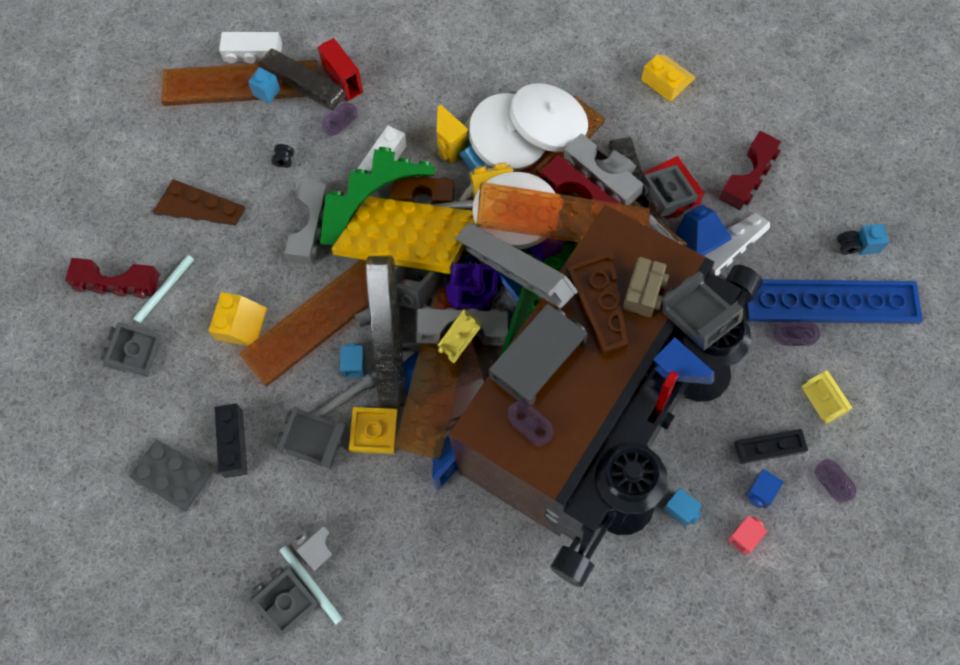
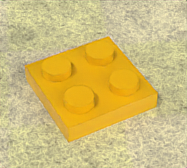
(373, 430)

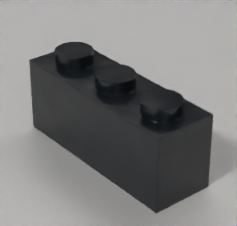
(230, 441)

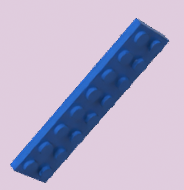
(836, 302)

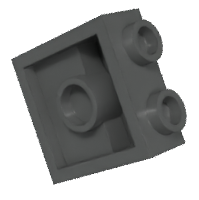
(667, 190)
(130, 349)
(283, 600)

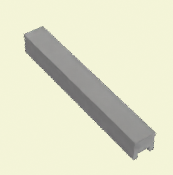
(517, 265)

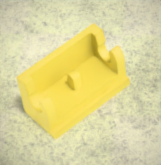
(459, 335)
(826, 397)

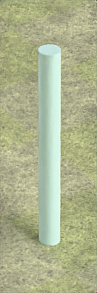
(144, 311)
(311, 585)

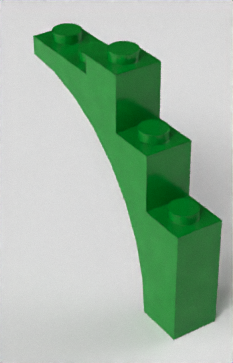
(340, 208)

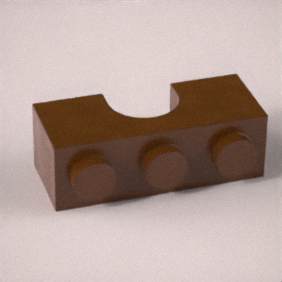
(439, 189)

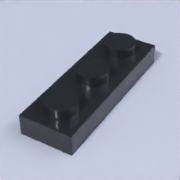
(771, 446)

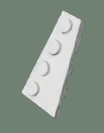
(742, 234)

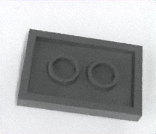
(171, 475)

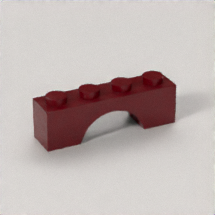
(564, 177)
(739, 187)
(137, 280)

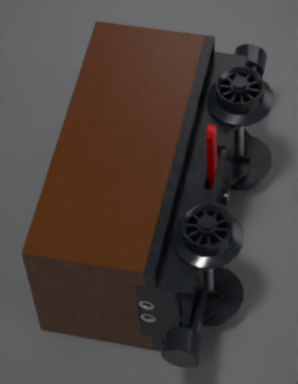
(601, 407)

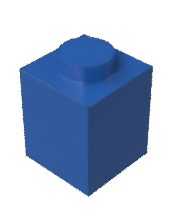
(763, 489)

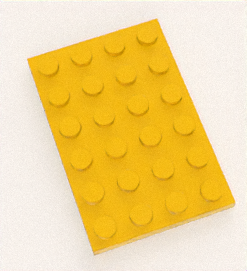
(408, 231)

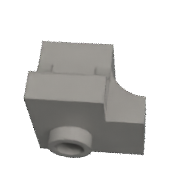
(616, 164)
(312, 546)

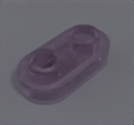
(338, 119)
(796, 334)
(531, 423)
(836, 479)

